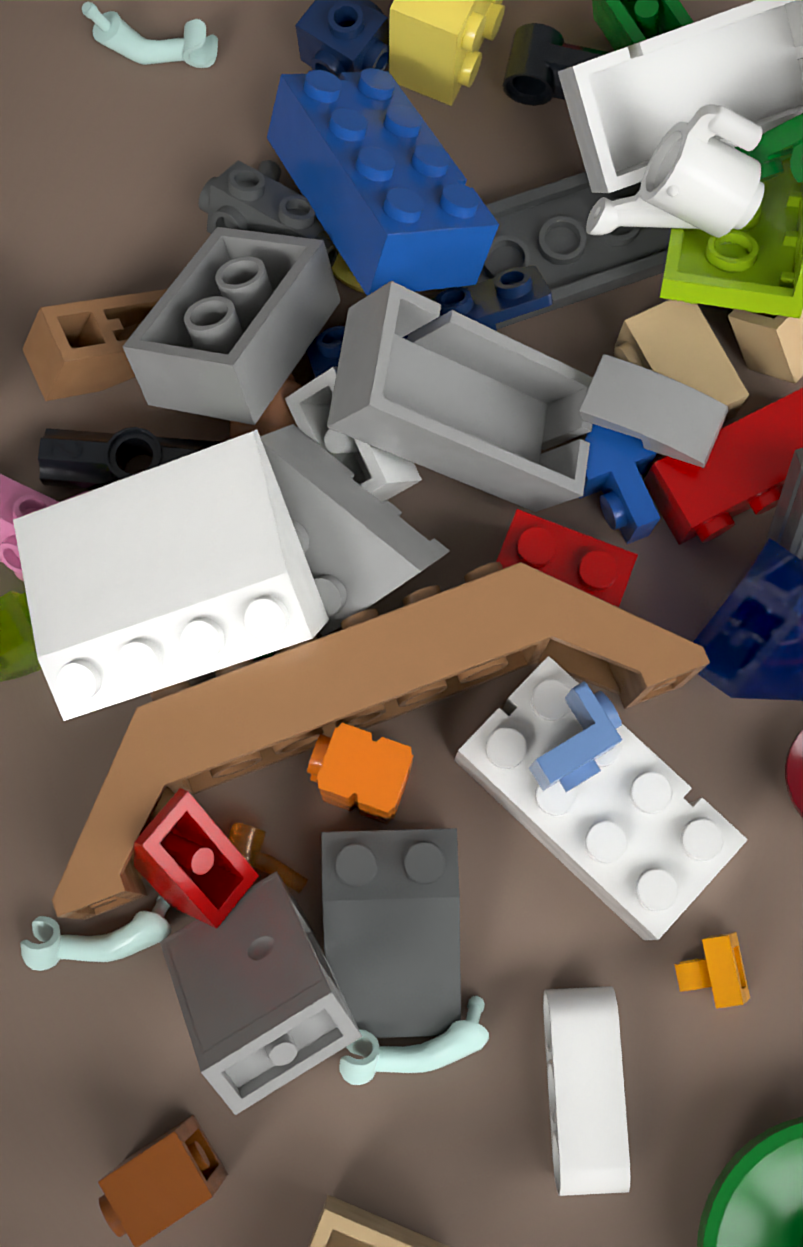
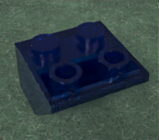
(758, 630)

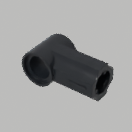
(534, 64)

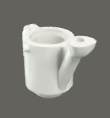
(693, 179)

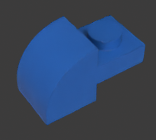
(616, 470)

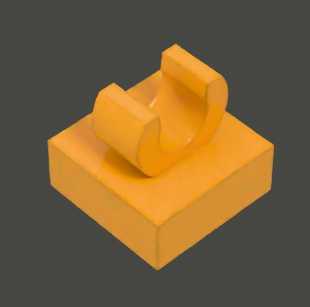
(720, 970)

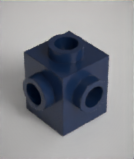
(343, 36)

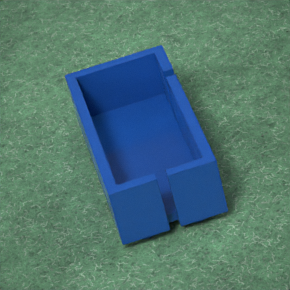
(380, 181)

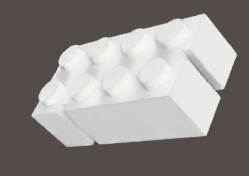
(638, 93)
(619, 830)

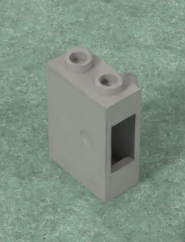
(257, 995)

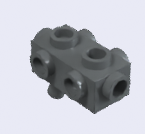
(259, 203)

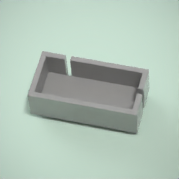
(460, 399)

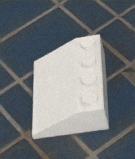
(165, 577)

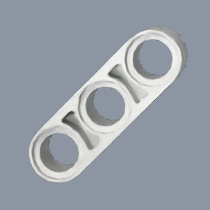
(586, 1091)

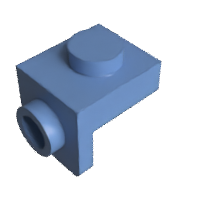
(575, 758)

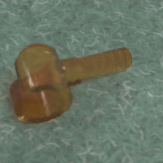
(249, 842)

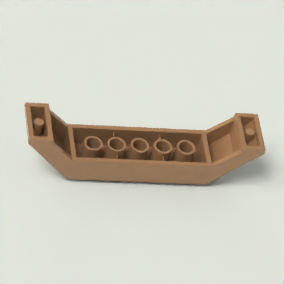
(359, 678)

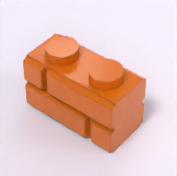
(361, 772)

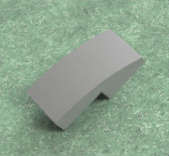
(655, 409)

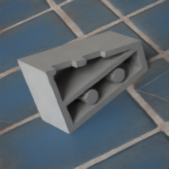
(348, 536)

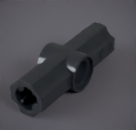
(100, 458)

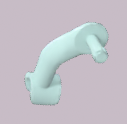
(117, 35)
(142, 932)
(456, 1043)

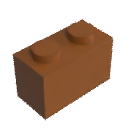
(161, 1183)

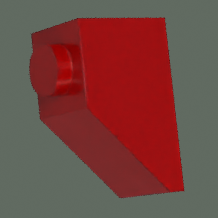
(192, 861)

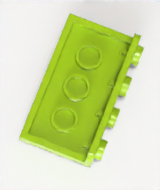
(748, 267)

